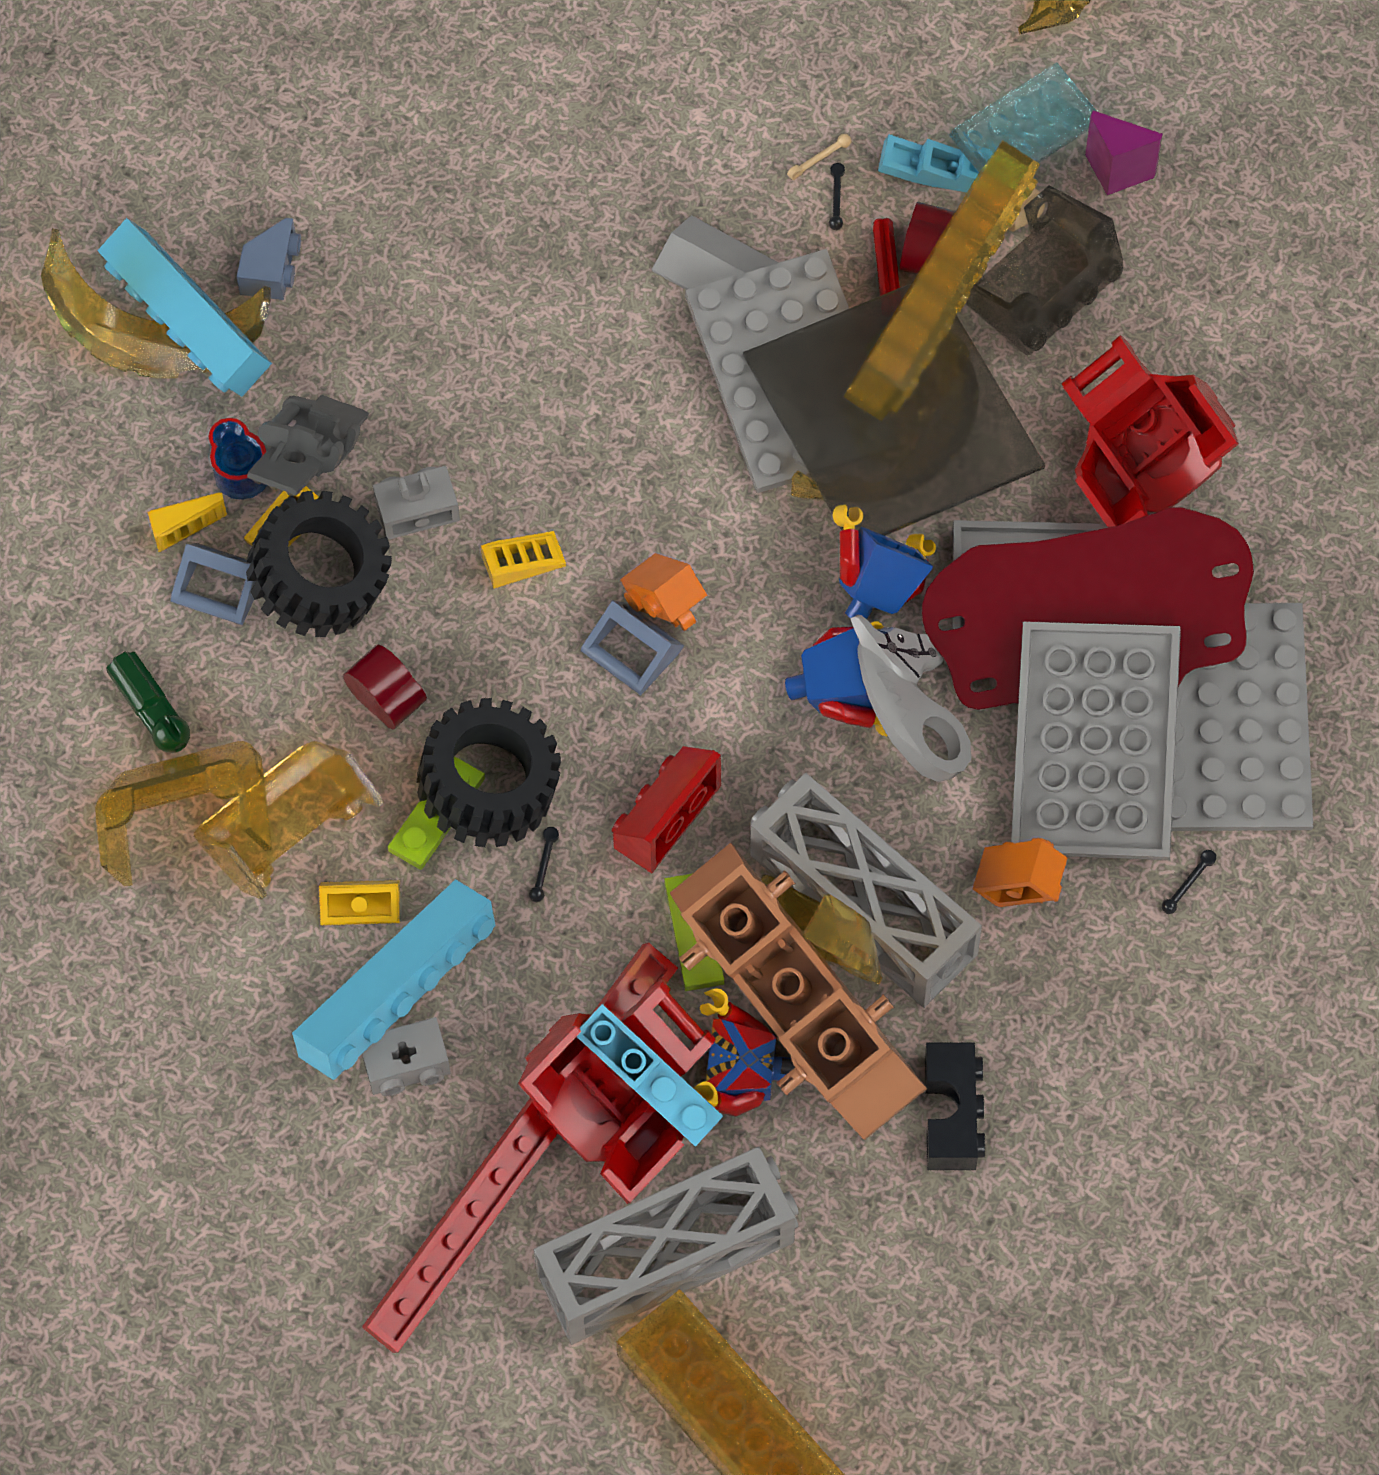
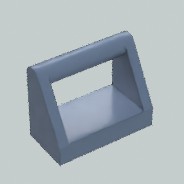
(219, 560)
(645, 630)

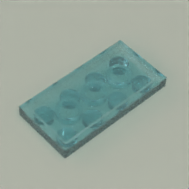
(1031, 118)

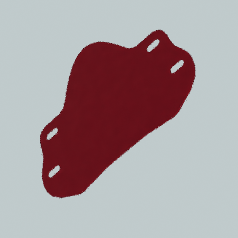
(1120, 575)

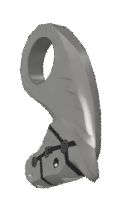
(890, 670)

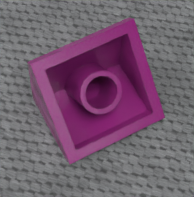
(1121, 152)

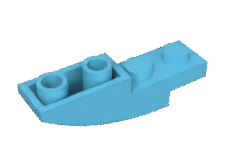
(648, 1075)

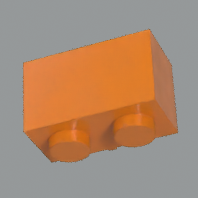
(664, 590)
(1020, 873)

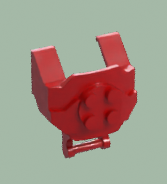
(1146, 437)
(597, 1108)

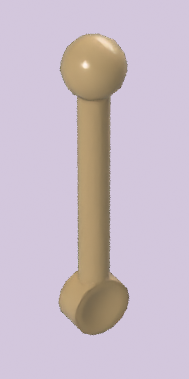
(843, 141)

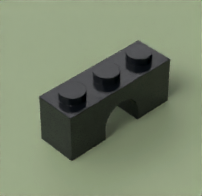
(953, 1071)

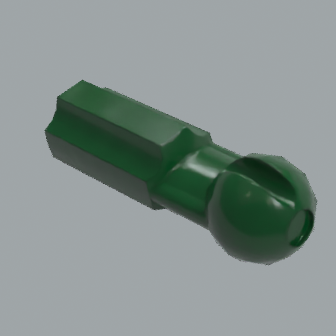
(149, 702)

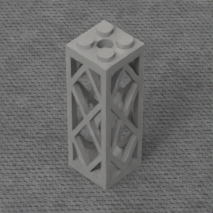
(781, 846)
(767, 1232)

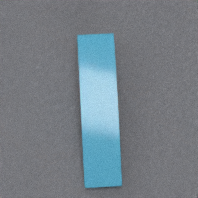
(927, 164)

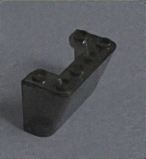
(1050, 273)

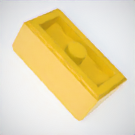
(359, 902)

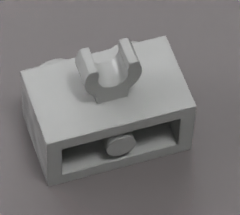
(416, 502)

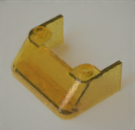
(222, 770)
(300, 795)

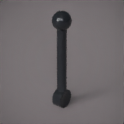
(837, 171)
(550, 836)
(1207, 858)

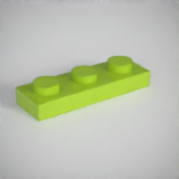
(419, 834)

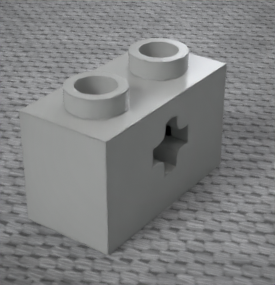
(424, 1048)

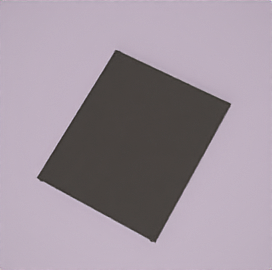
(936, 452)

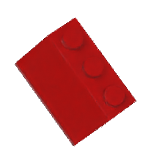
(668, 806)

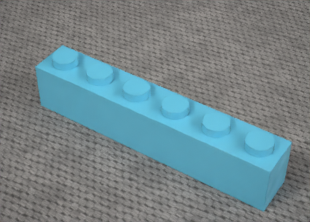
(184, 308)
(394, 979)

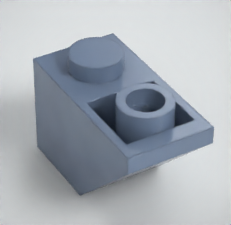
(268, 260)

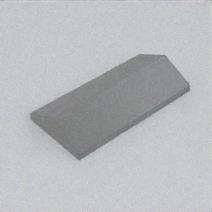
(704, 254)

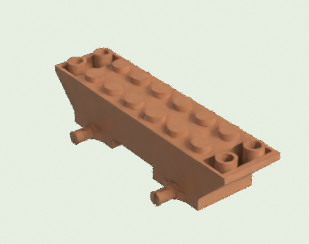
(795, 991)

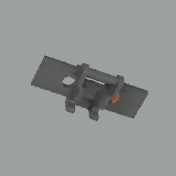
(316, 443)

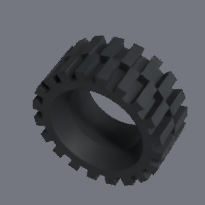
(296, 597)
(479, 812)

